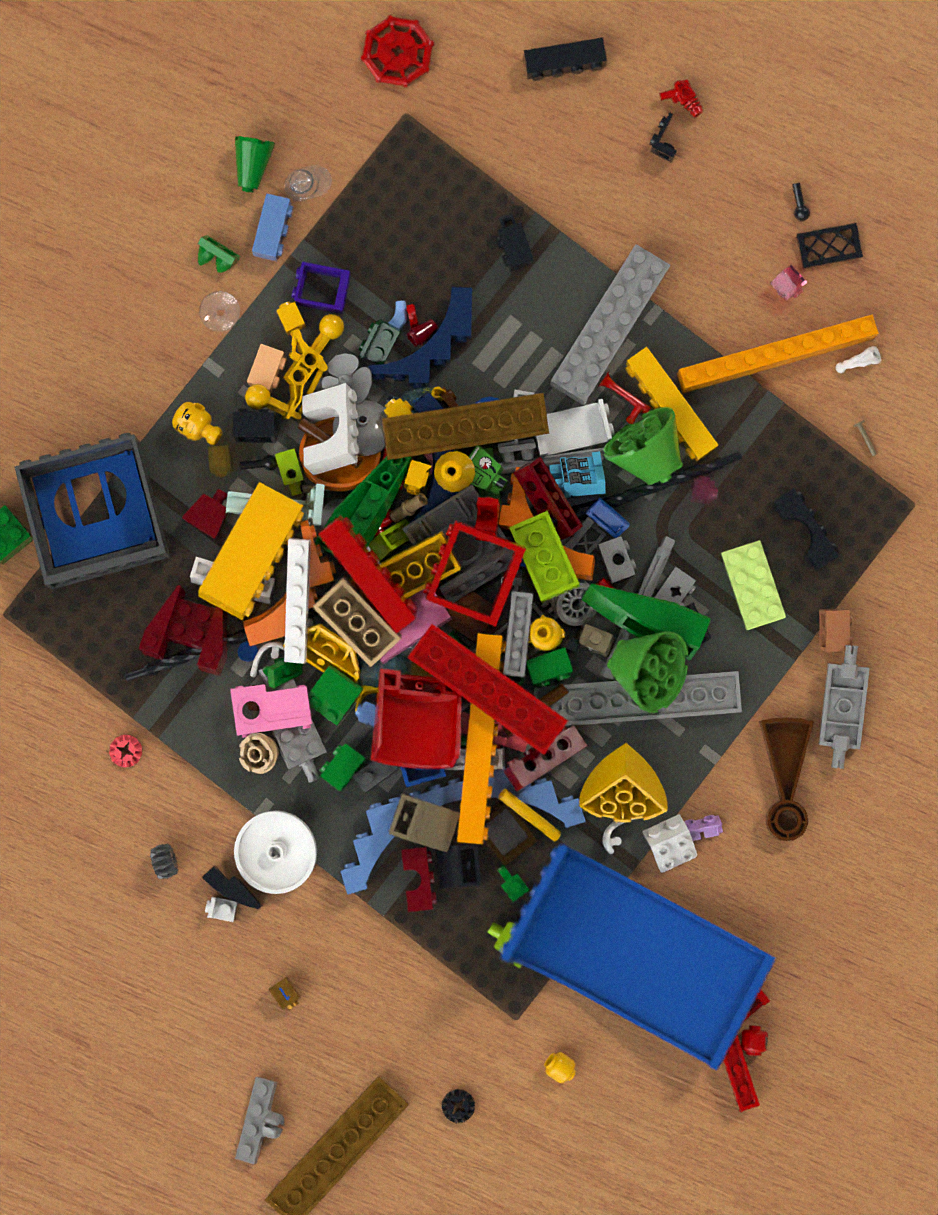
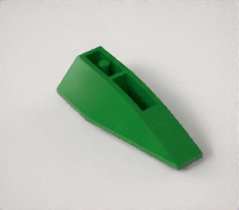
(370, 500)
(648, 615)

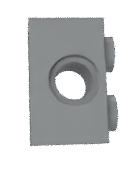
(615, 572)

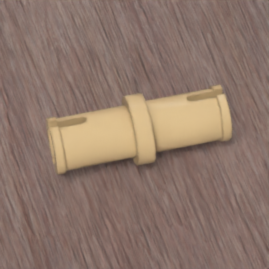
(408, 507)

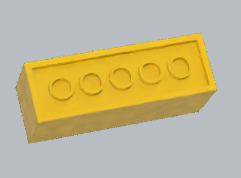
(251, 551)

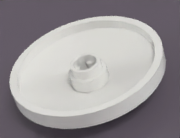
(275, 852)

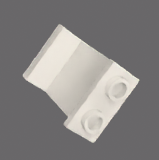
(576, 429)

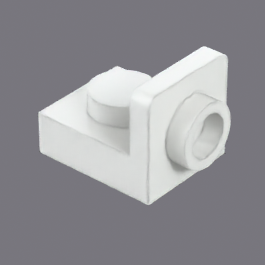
(221, 909)

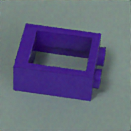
(301, 274)

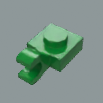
(513, 884)

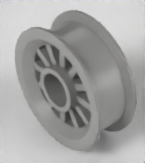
(573, 614)

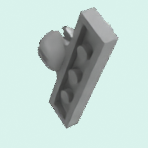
(259, 1121)

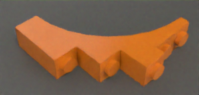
(519, 511)
(272, 622)

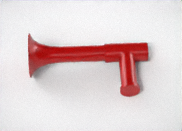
(639, 406)

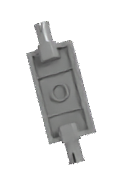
(844, 706)
(297, 744)

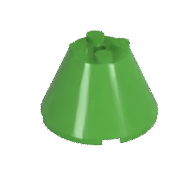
(647, 447)
(651, 669)

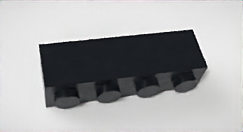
(565, 58)

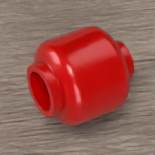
(754, 1040)

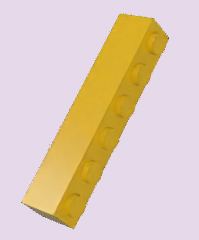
(664, 393)

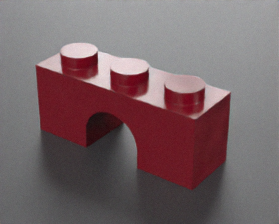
(422, 897)

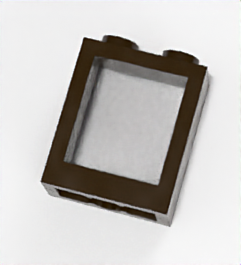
(507, 831)

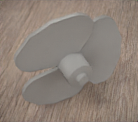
(343, 367)

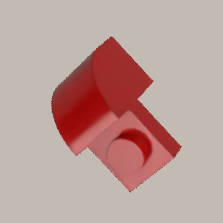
(487, 515)

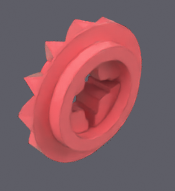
(134, 746)

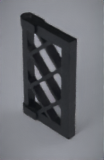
(836, 230)

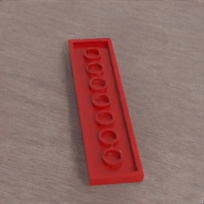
(487, 689)

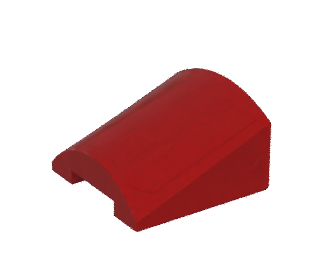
(416, 722)

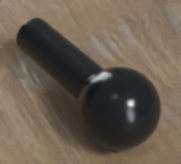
(801, 212)
(269, 463)

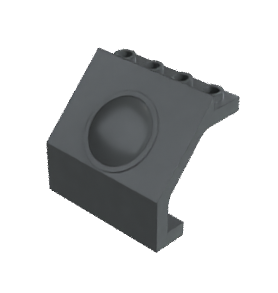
(478, 559)

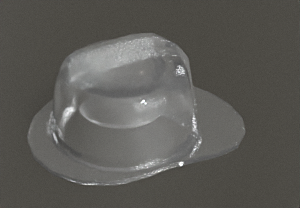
(307, 183)

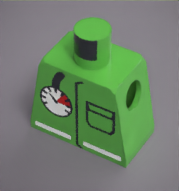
(486, 471)

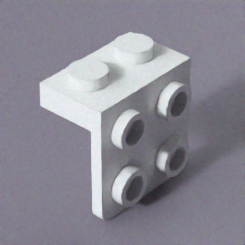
(670, 843)

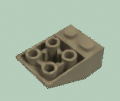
(424, 822)

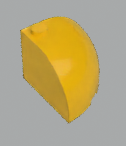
(623, 788)

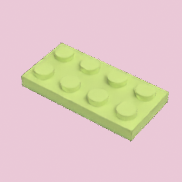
(753, 585)

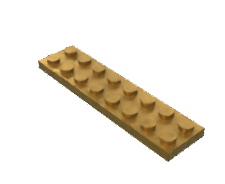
(465, 426)
(337, 1150)

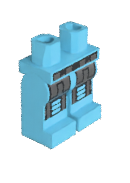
(580, 475)

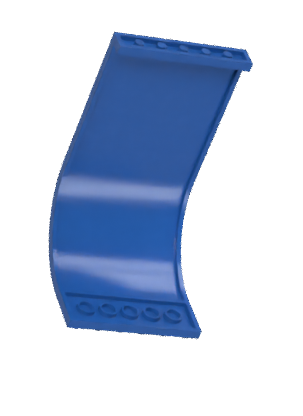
(638, 955)

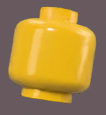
(560, 1067)

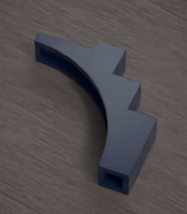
(438, 349)
(436, 494)

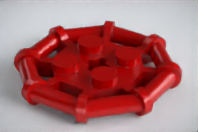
(405, 42)

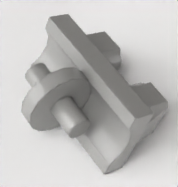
(526, 446)

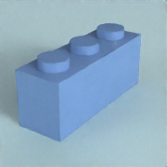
(272, 227)

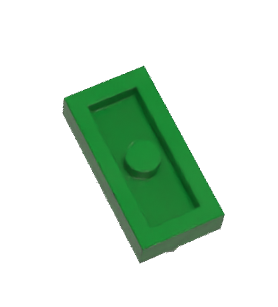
(210, 247)
(282, 672)

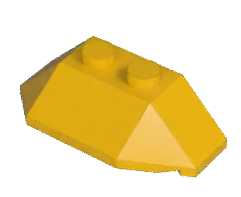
(328, 648)

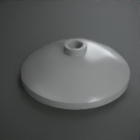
(370, 433)

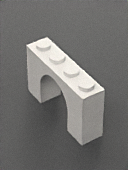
(342, 446)

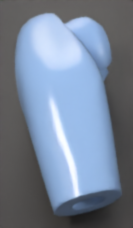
(400, 316)

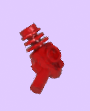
(685, 96)

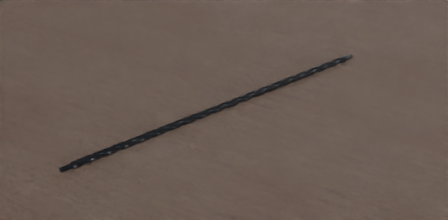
(613, 501)

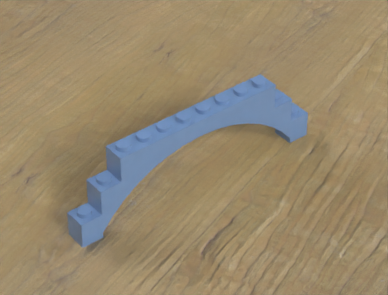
(380, 818)

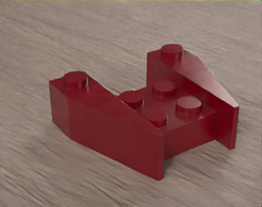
(190, 626)

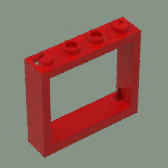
(438, 568)

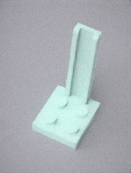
(311, 507)

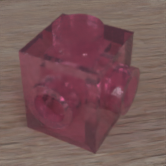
(789, 283)
(703, 490)

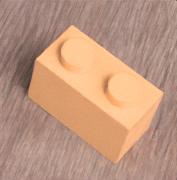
(267, 367)

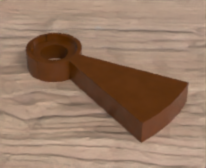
(786, 747)

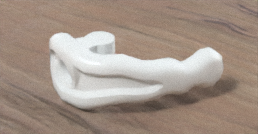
(867, 357)
(276, 647)
(609, 842)

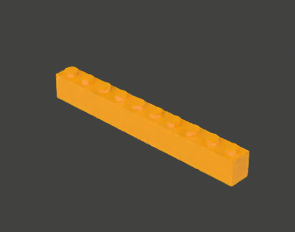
(777, 353)
(479, 754)

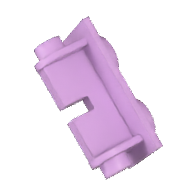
(709, 825)

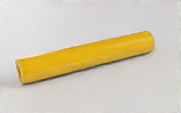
(529, 815)

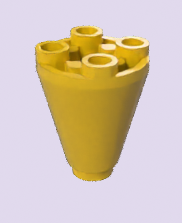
(464, 471)

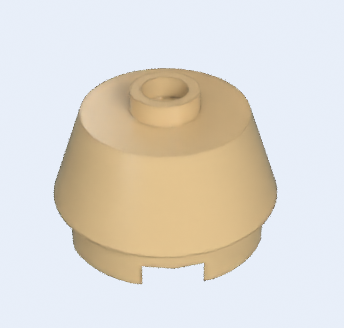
(258, 753)

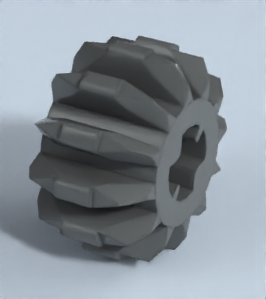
(164, 861)

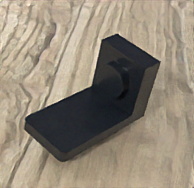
(664, 149)

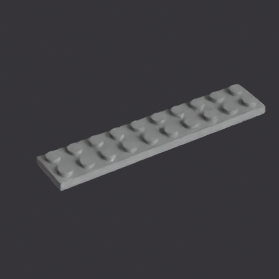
(611, 703)

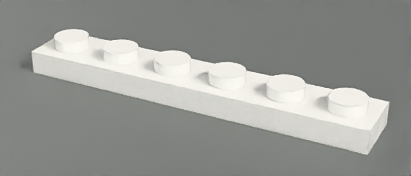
(297, 600)

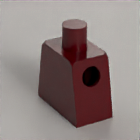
(208, 514)

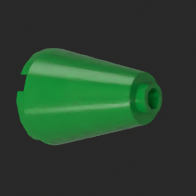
(251, 161)

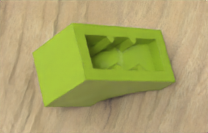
(389, 540)

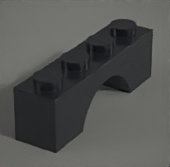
(792, 507)

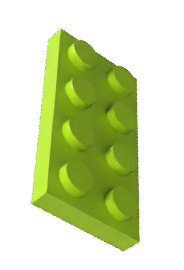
(545, 556)

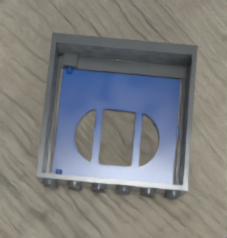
(82, 542)

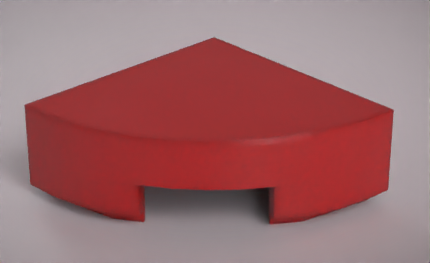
(412, 315)

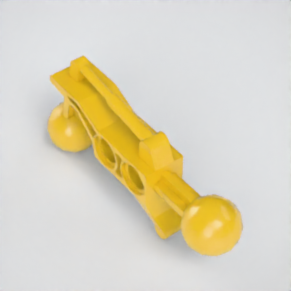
(258, 395)

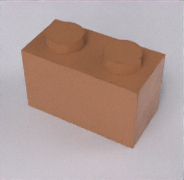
(834, 629)

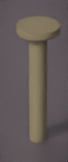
(866, 438)

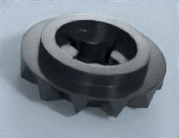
(457, 1096)

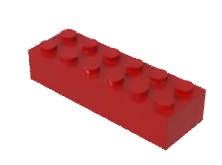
(368, 573)

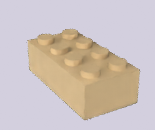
(357, 621)

